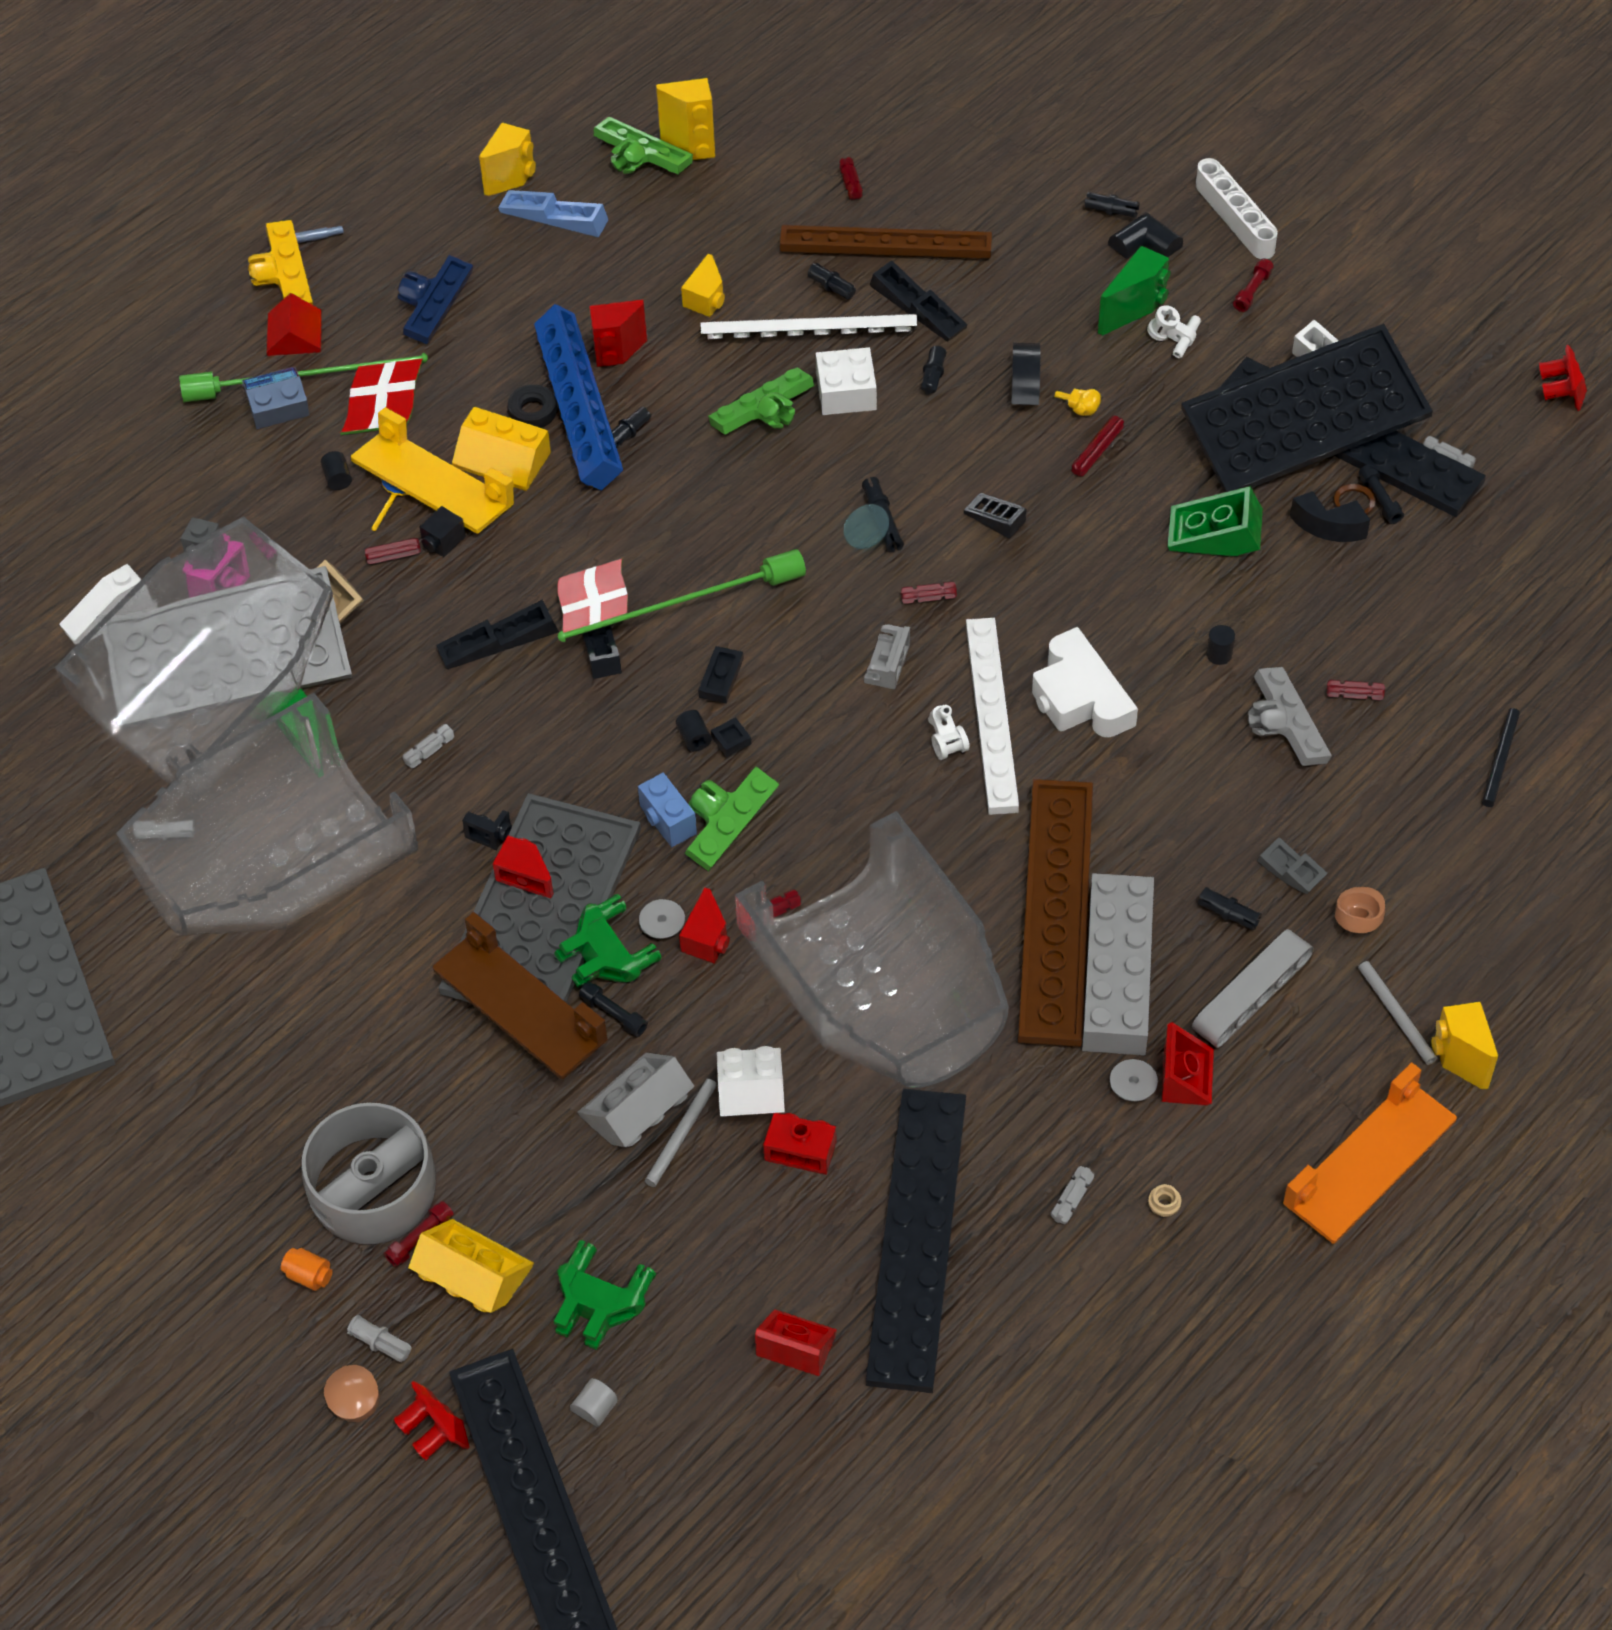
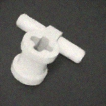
(1173, 329)
(946, 733)

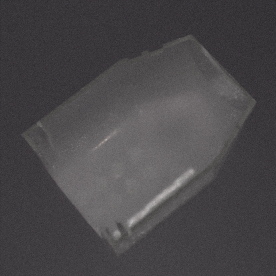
(200, 648)
(263, 830)
(886, 965)

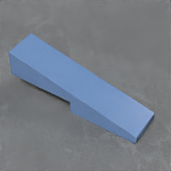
(544, 208)

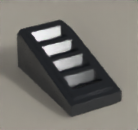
(999, 523)

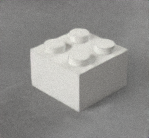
(846, 381)
(750, 1081)

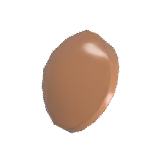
(1360, 909)
(352, 1393)

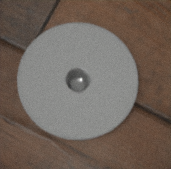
(662, 918)
(1133, 1080)

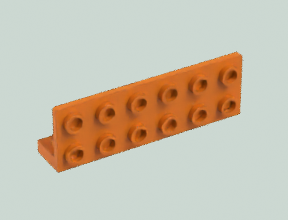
(1369, 1159)

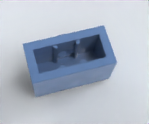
(667, 809)

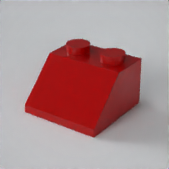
(617, 331)

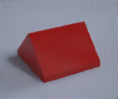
(294, 327)
(1186, 1068)
(794, 1342)

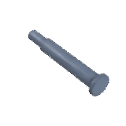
(316, 234)

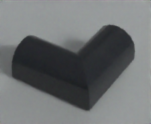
(1145, 232)

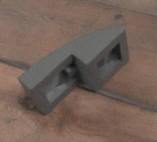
(1289, 867)

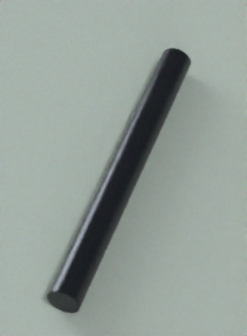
(1501, 757)

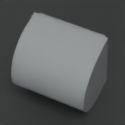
(594, 1402)

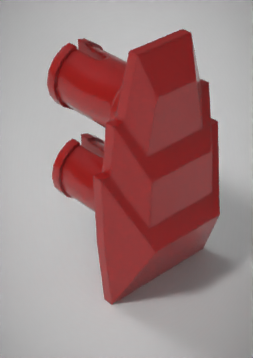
(1572, 386)
(446, 1425)

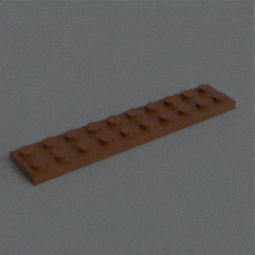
(1056, 913)

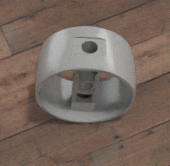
(339, 1201)

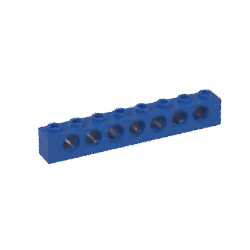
(578, 397)

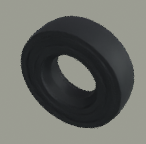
(528, 394)

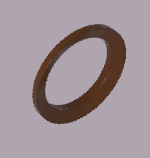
(1359, 488)

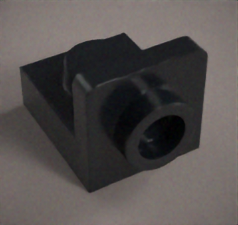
(485, 831)

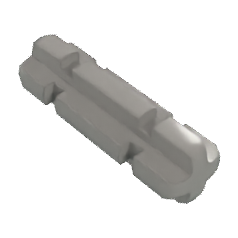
(1450, 451)
(428, 746)
(1072, 1195)

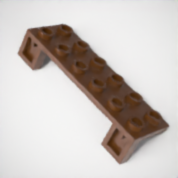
(519, 1001)

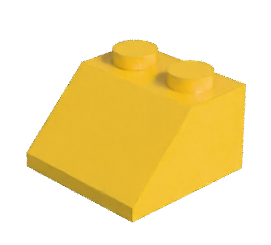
(507, 159)
(1466, 1043)

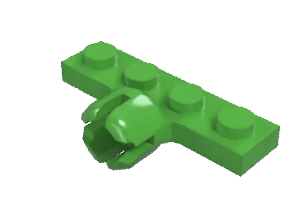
(637, 147)
(766, 403)
(726, 814)

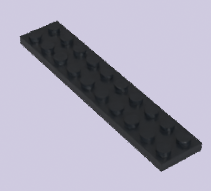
(1404, 462)
(916, 1242)
(530, 1496)

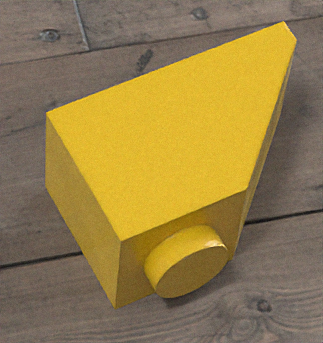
(704, 288)

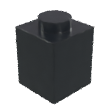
(442, 531)

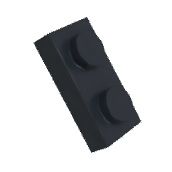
(721, 674)

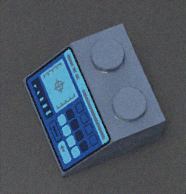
(276, 397)

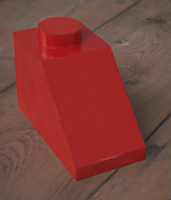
(522, 867)
(705, 930)

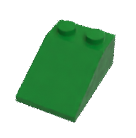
(1134, 290)
(1217, 524)

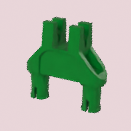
(602, 948)
(596, 1299)

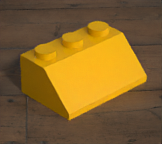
(687, 116)
(501, 444)
(469, 1265)

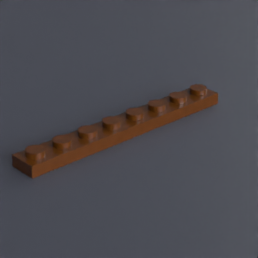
(885, 241)

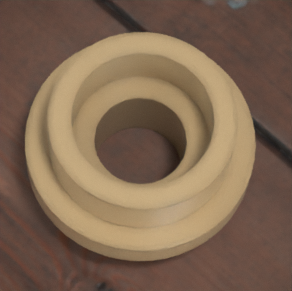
(1168, 1193)

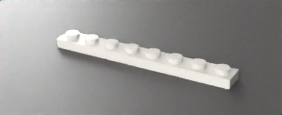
(819, 325)
(992, 716)

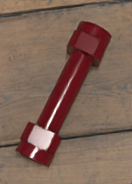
(1261, 272)
(398, 1252)

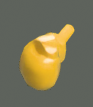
(1082, 401)

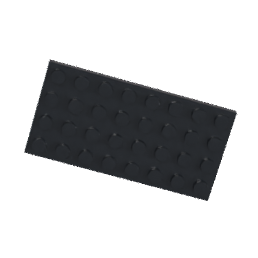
(1306, 409)

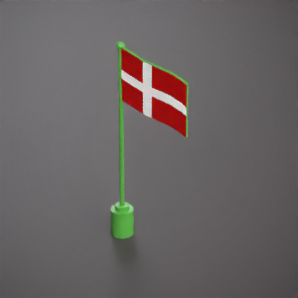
(374, 387)
(600, 596)

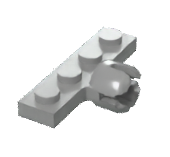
(1286, 715)

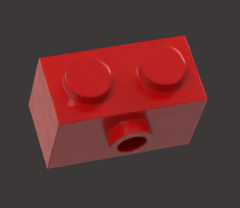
(800, 1143)

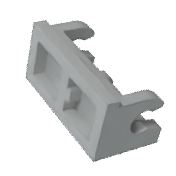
(888, 657)

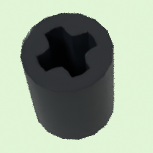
(336, 470)
(1220, 644)
(693, 730)

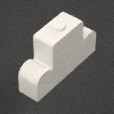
(1081, 688)

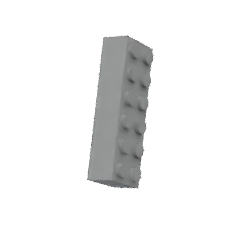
(1118, 964)

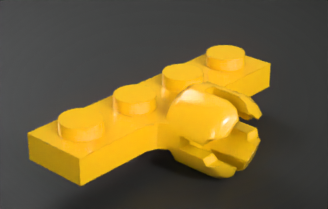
(282, 264)

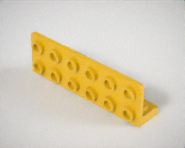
(431, 478)

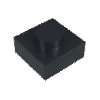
(731, 737)

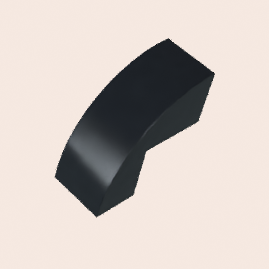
(1026, 373)
(1338, 524)

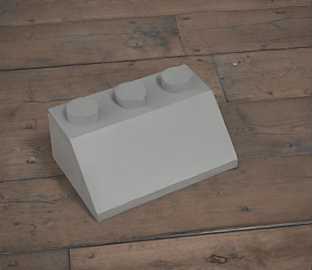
(637, 1099)

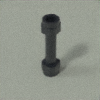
(1370, 478)
(593, 995)

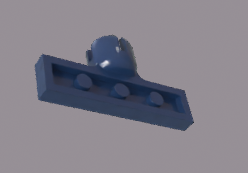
(432, 297)

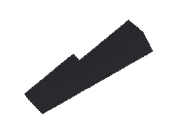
(910, 297)
(487, 639)
(602, 652)

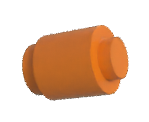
(306, 1268)

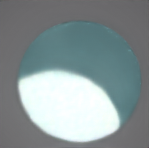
(866, 526)

